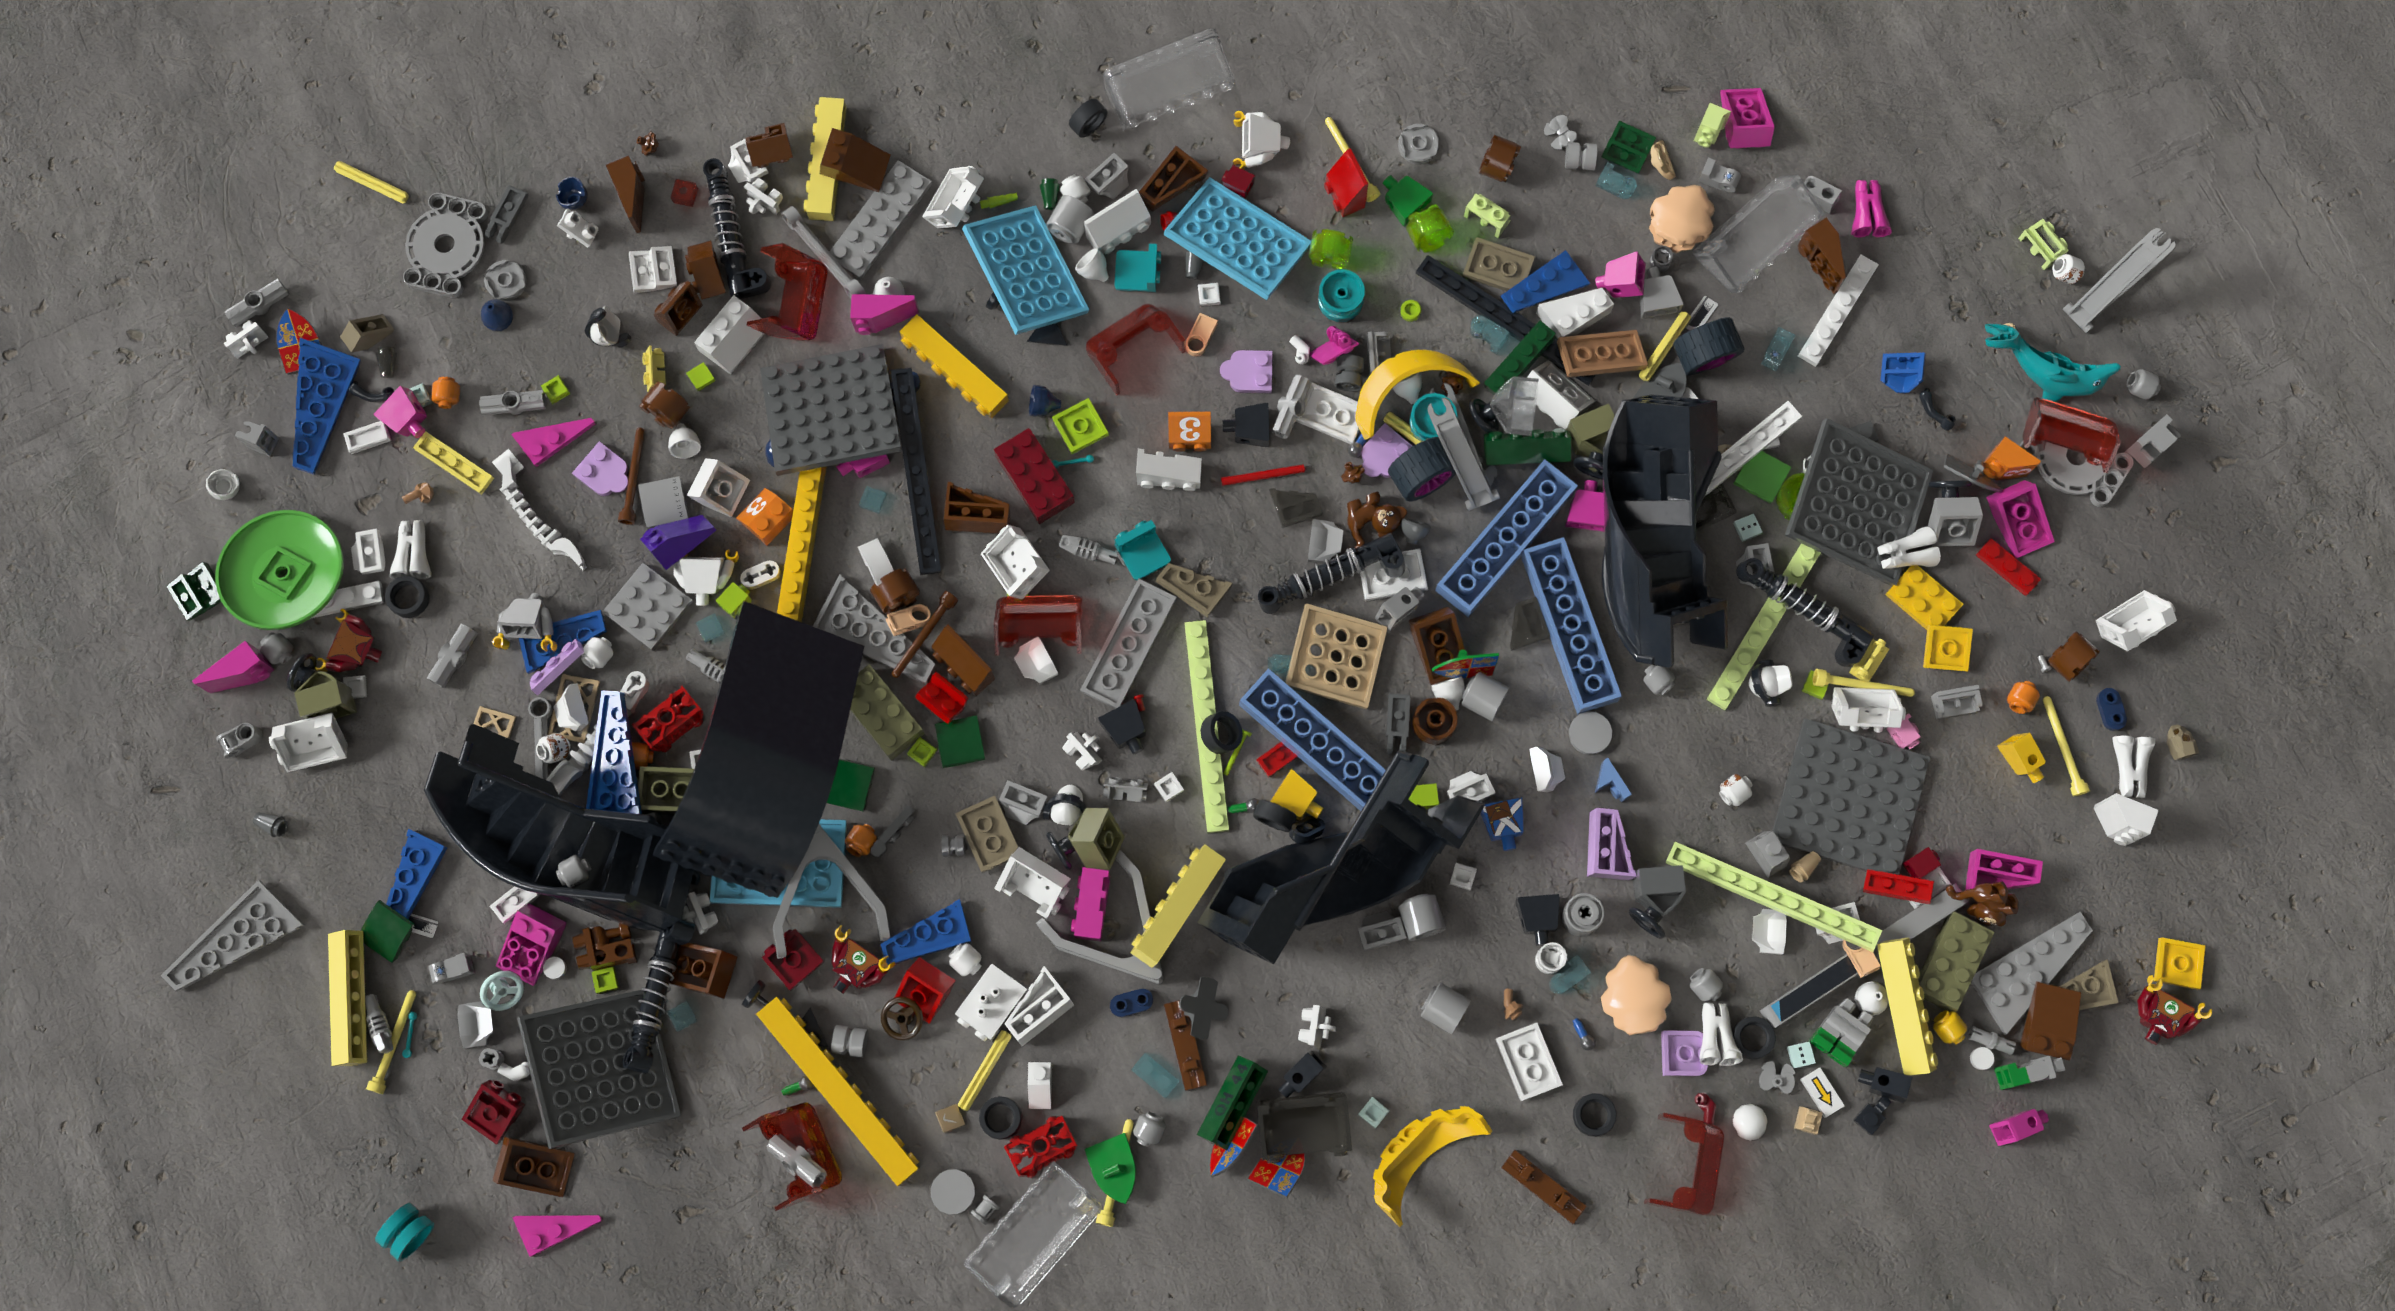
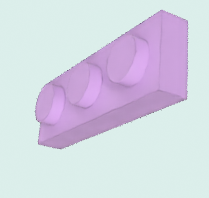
(556, 666)

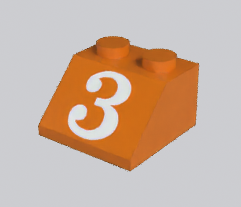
(1189, 431)
(2009, 461)
(766, 516)

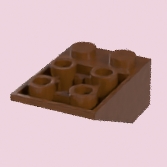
(1823, 250)

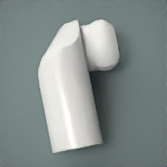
(1303, 350)
(516, 1073)

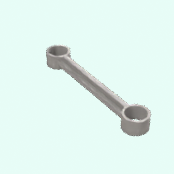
(795, 222)
(540, 731)

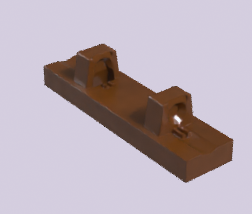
(1185, 1047)
(1543, 1187)

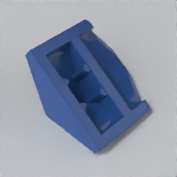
(1903, 371)

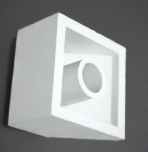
(718, 487)

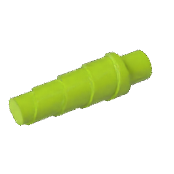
(994, 201)

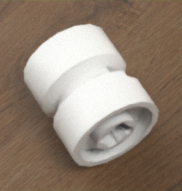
(1550, 958)

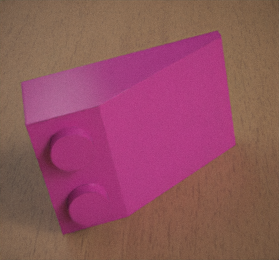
(1750, 118)
(879, 312)
(2021, 518)
(238, 668)

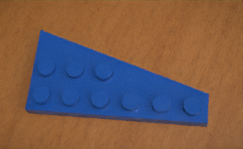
(321, 393)
(613, 770)

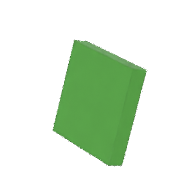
(1762, 476)

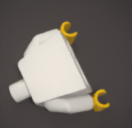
(1259, 138)
(704, 575)

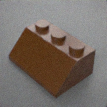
(962, 661)

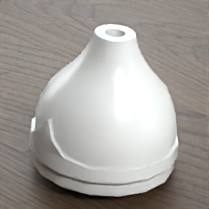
(1093, 266)
(888, 286)
(1409, 388)
(683, 442)
(1450, 690)
(1871, 998)

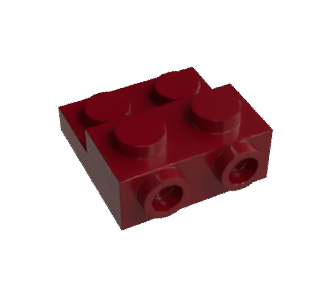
(798, 963)
(493, 1110)

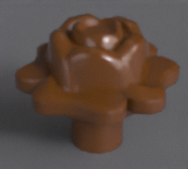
(648, 143)
(1454, 380)
(1352, 473)

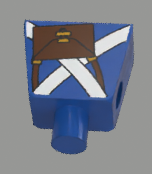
(1504, 821)

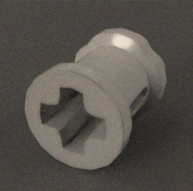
(485, 1057)
(985, 1209)

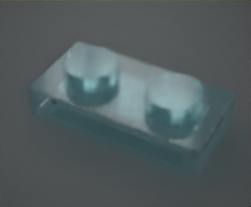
(1155, 1075)

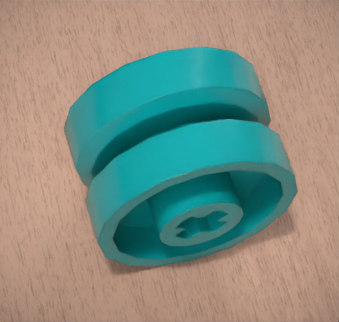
(1341, 295)
(1420, 421)
(404, 1232)

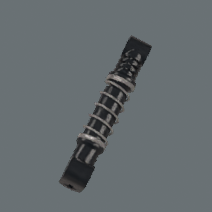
(730, 242)
(1346, 564)
(1826, 617)
(661, 965)

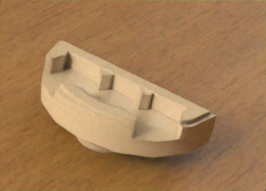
(1661, 160)

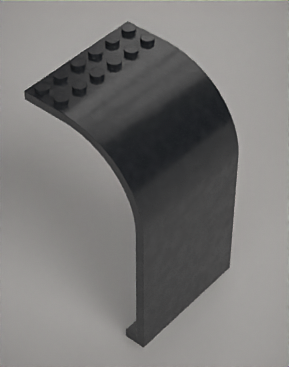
(766, 753)

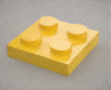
(1947, 647)
(2179, 963)

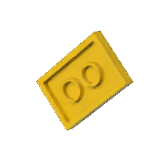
(1924, 598)

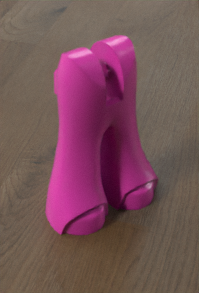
(1862, 223)

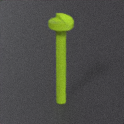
(1235, 753)

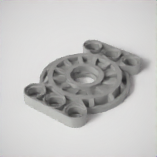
(453, 264)
(2066, 476)

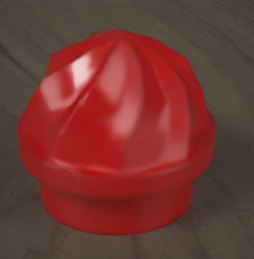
(1167, 218)

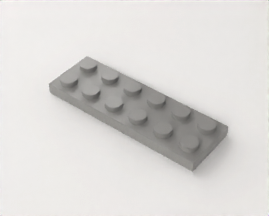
(880, 219)
(1128, 644)

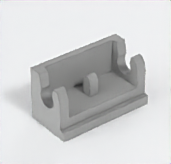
(1378, 349)
(259, 439)
(1957, 701)

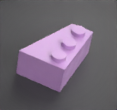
(1607, 847)

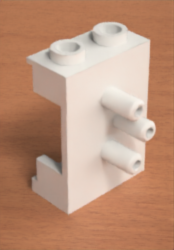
(954, 197)
(1014, 561)
(2136, 620)
(1867, 708)
(308, 742)
(1035, 881)
(994, 1006)

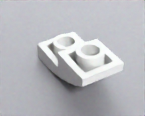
(875, 559)

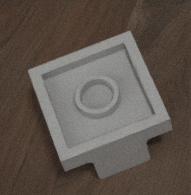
(2154, 442)

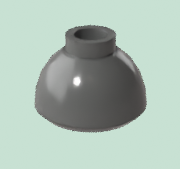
(1415, 530)

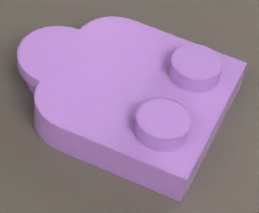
(1249, 371)
(1382, 451)
(603, 471)
(1682, 1053)

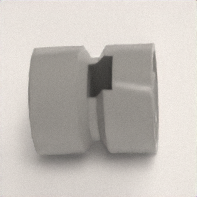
(1580, 156)
(849, 1041)

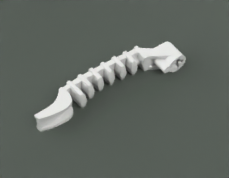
(509, 467)
(569, 771)

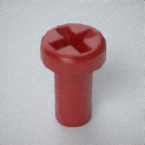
(1138, 698)

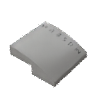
(663, 501)

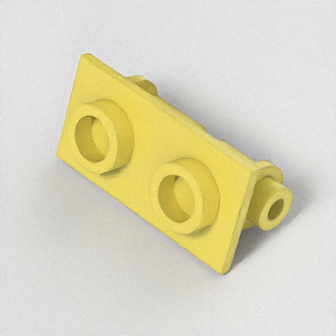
(653, 360)
(1871, 660)

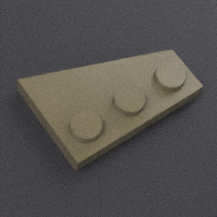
(1195, 589)
(2095, 986)

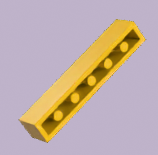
(953, 366)

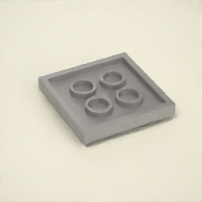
(647, 606)

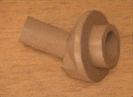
(422, 491)
(1512, 1009)

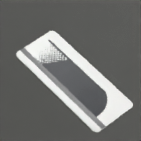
(1701, 313)
(423, 925)

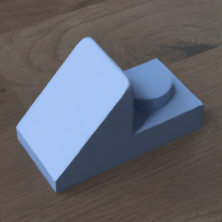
(1609, 775)

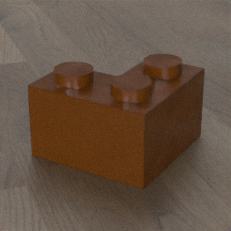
(770, 146)
(704, 266)

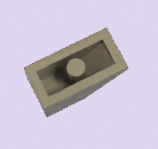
(366, 332)

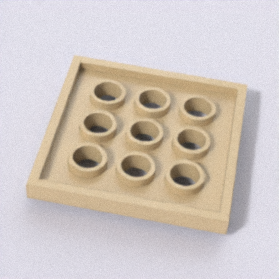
(1303, 657)

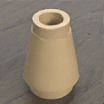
(1804, 867)

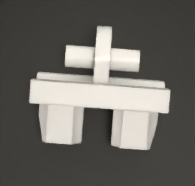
(756, 191)
(577, 227)
(246, 339)
(1089, 756)
(702, 921)
(1319, 1026)

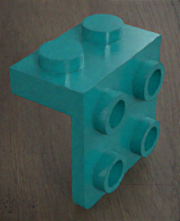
(1137, 269)
(1142, 550)

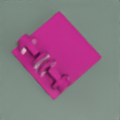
(1339, 344)

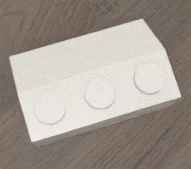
(1117, 223)
(727, 336)
(1559, 394)
(2125, 818)

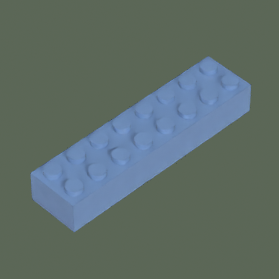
(1506, 538)
(1571, 626)
(1313, 738)

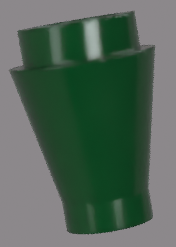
(1049, 190)

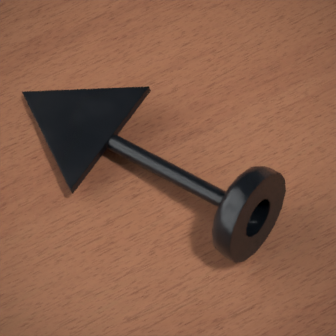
(1046, 335)
(809, 1018)

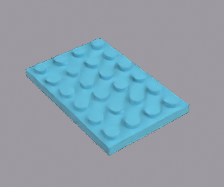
(1237, 238)
(1025, 269)
(818, 887)

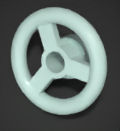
(496, 982)

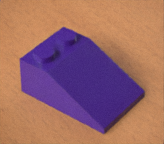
(676, 539)

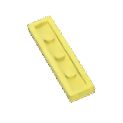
(453, 463)

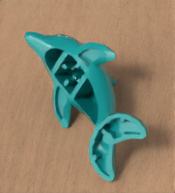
(2051, 370)

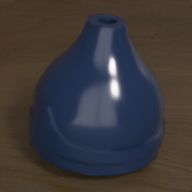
(496, 315)
(1042, 401)

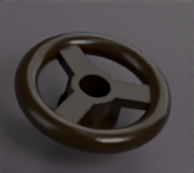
(909, 1015)

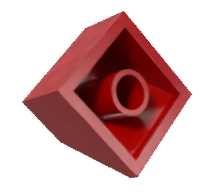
(926, 987)

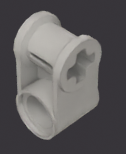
(235, 740)

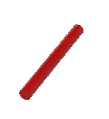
(1263, 475)

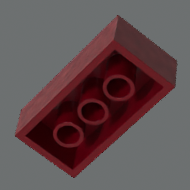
(1034, 476)

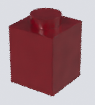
(1238, 181)
(1922, 863)

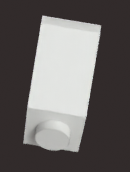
(1039, 1085)

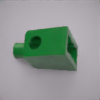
(1406, 197)

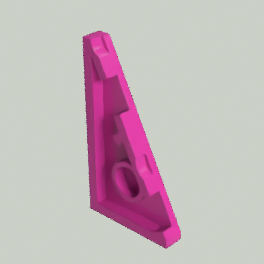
(546, 441)
(546, 1231)

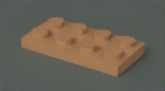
(1602, 353)

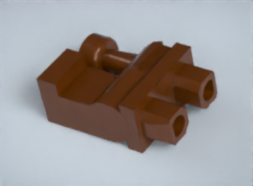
(600, 951)

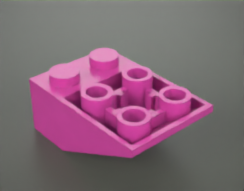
(530, 942)

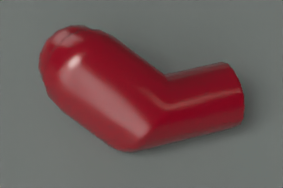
(1707, 1106)

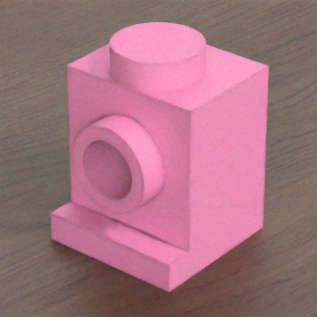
(1907, 735)

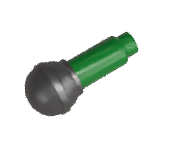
(1249, 806)
(803, 1084)

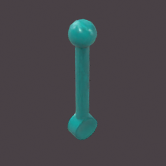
(1089, 459)
(407, 1053)

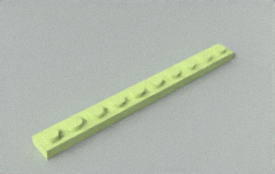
(1760, 631)
(1203, 707)
(1774, 897)

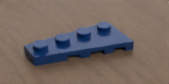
(1551, 280)
(564, 631)
(416, 868)
(936, 933)

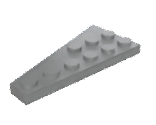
(856, 619)
(243, 929)
(2010, 981)

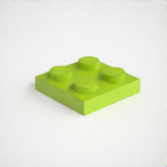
(1080, 426)

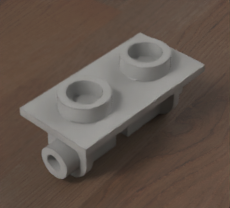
(1133, 789)

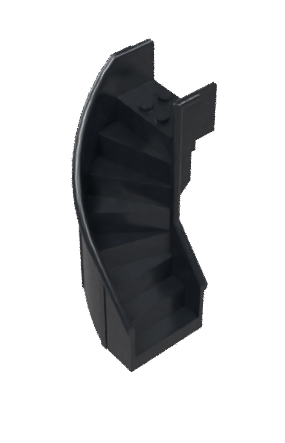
(1654, 481)
(523, 830)
(1341, 872)

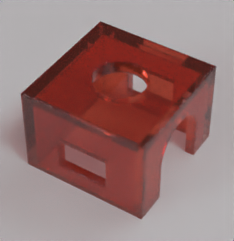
(684, 199)

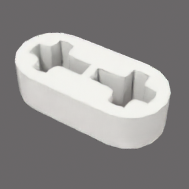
(758, 570)

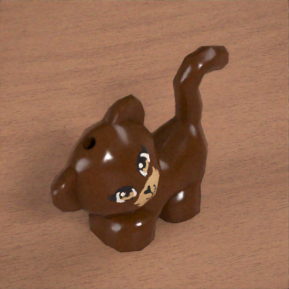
(1384, 518)
(1993, 902)

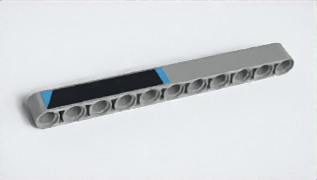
(1844, 970)

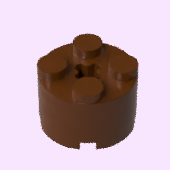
(1499, 158)
(665, 405)
(895, 591)
(2073, 656)
(1431, 709)

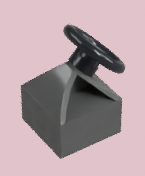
(1658, 891)

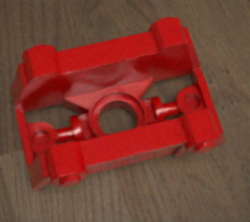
(676, 727)
(1044, 1158)

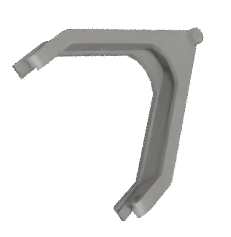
(2119, 279)
(1462, 452)
(825, 849)
(1127, 965)

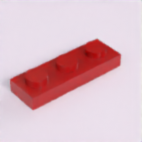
(2008, 567)
(1276, 759)
(1898, 886)

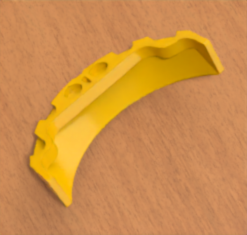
(1391, 373)
(1414, 1146)

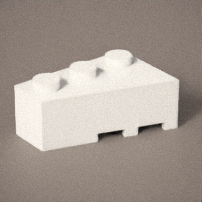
(1575, 313)
(1168, 471)
(1039, 1008)

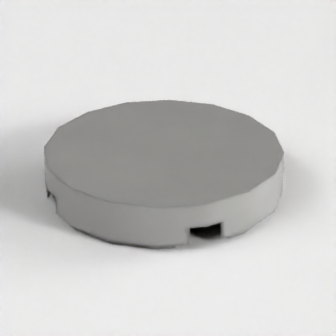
(1418, 144)
(505, 280)
(1590, 733)
(952, 1191)

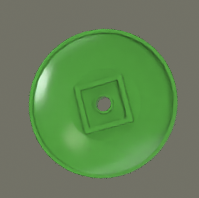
(260, 550)

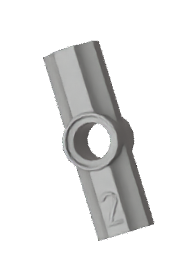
(245, 309)
(525, 402)
(1291, 406)
(452, 655)
(796, 1160)

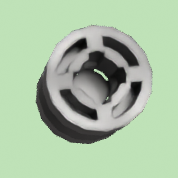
(1662, 254)
(953, 845)

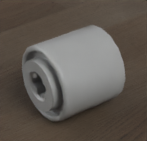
(1068, 219)
(1484, 696)
(1422, 917)
(1572, 918)
(1444, 1007)

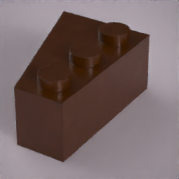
(1171, 179)
(973, 511)

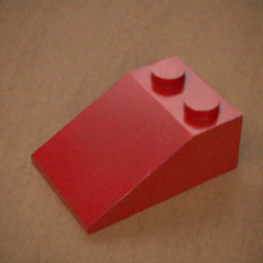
(1347, 185)

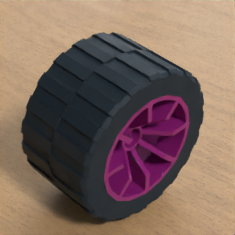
(1708, 346)
(1421, 469)

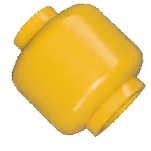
(1950, 1027)

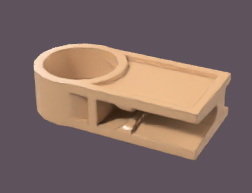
(1203, 331)
(903, 621)
(1862, 959)

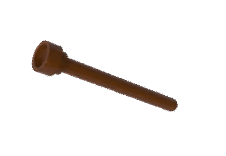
(627, 514)
(946, 602)

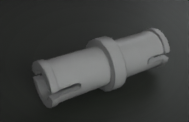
(1991, 1040)

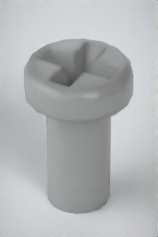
(2045, 668)

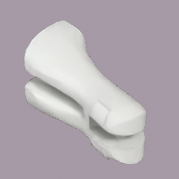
(1899, 558)
(419, 564)
(2136, 750)
(1728, 1053)

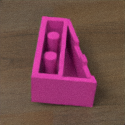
(1997, 867)
(1091, 904)

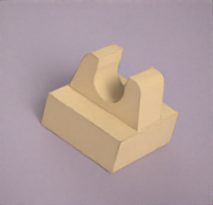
(1808, 1120)

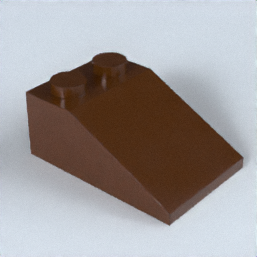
(854, 161)
(628, 184)
(678, 308)
(1436, 640)
(703, 969)
(2051, 1021)
(533, 1167)

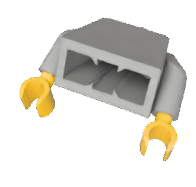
(525, 620)

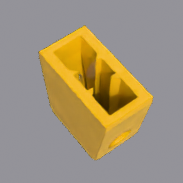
(2023, 755)
(1297, 796)

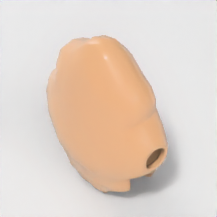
(1682, 218)
(1635, 996)

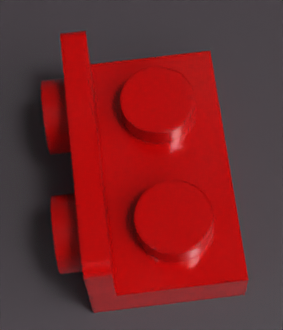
(942, 698)

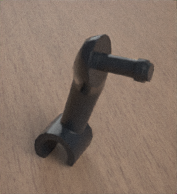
(357, 391)
(1946, 422)

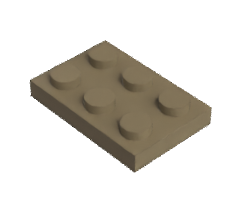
(1497, 265)
(987, 833)

